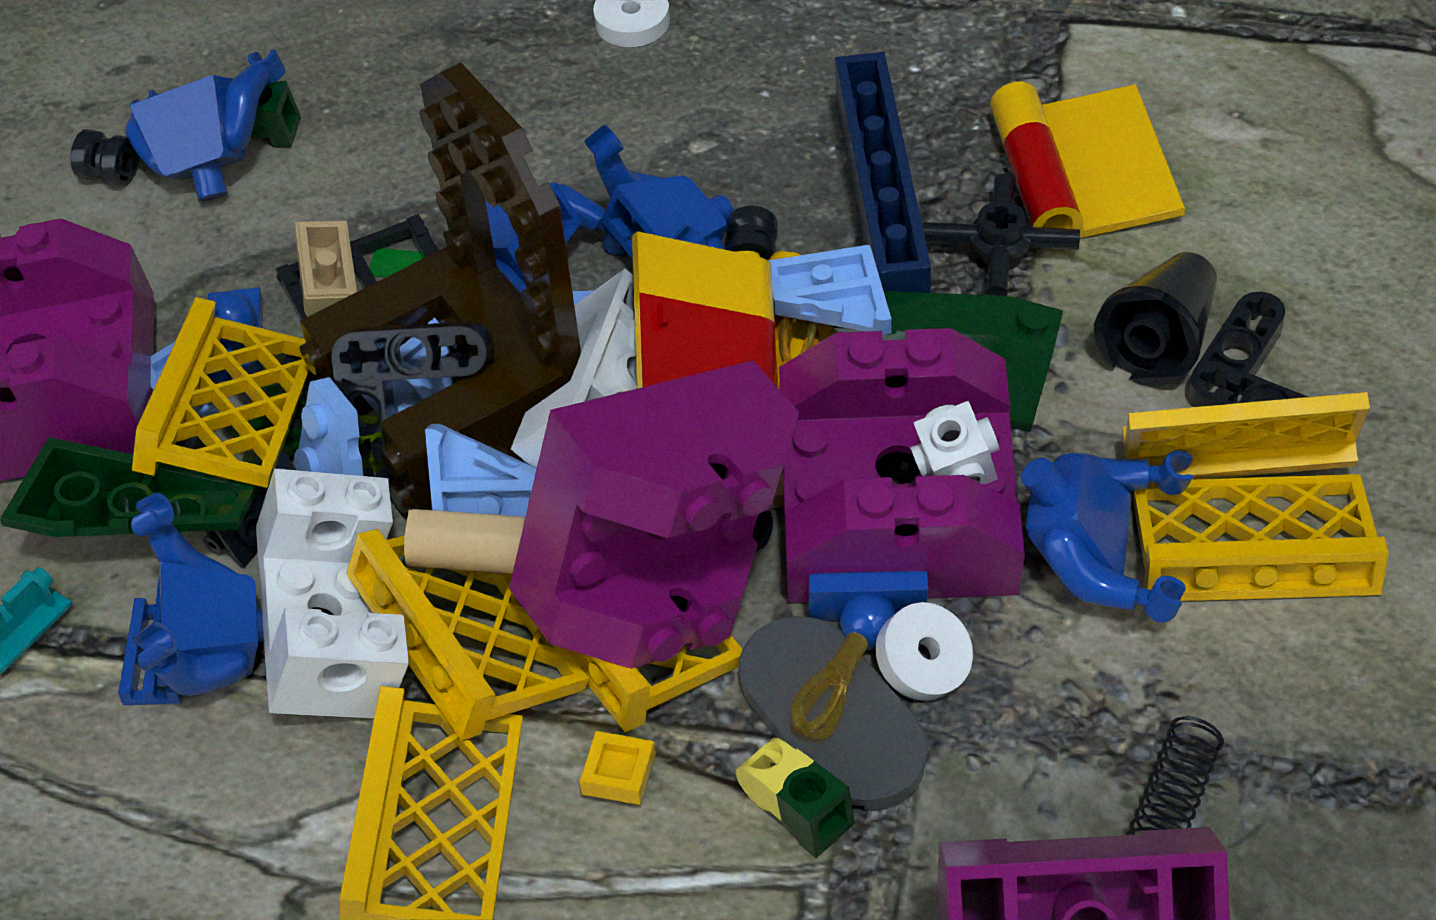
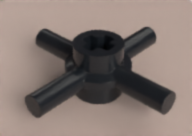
(1001, 235)

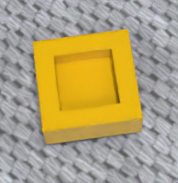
(617, 767)

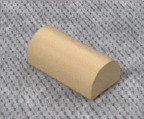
(324, 263)
(462, 540)

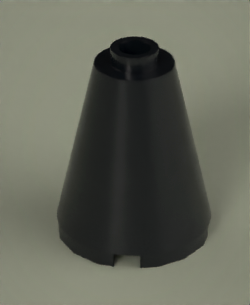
(1158, 320)

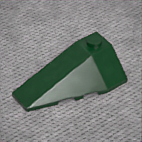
(1005, 325)
(95, 493)

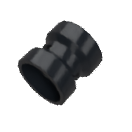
(104, 157)
(752, 230)

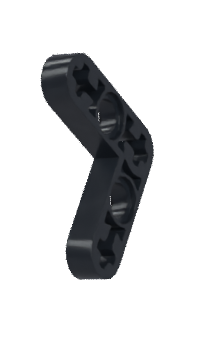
(1238, 376)
(376, 379)

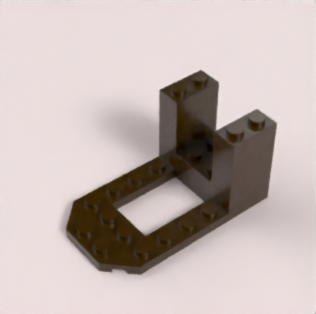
(534, 331)

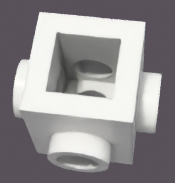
(955, 444)

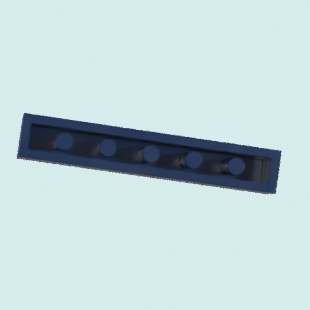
(881, 172)

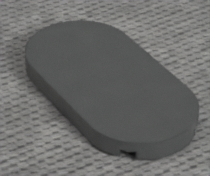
(877, 741)

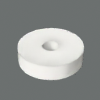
(631, 21)
(904, 665)

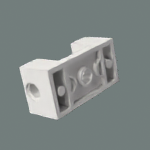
(605, 361)
(304, 550)

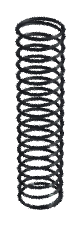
(1178, 782)

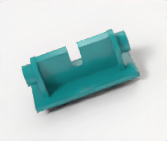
(27, 613)

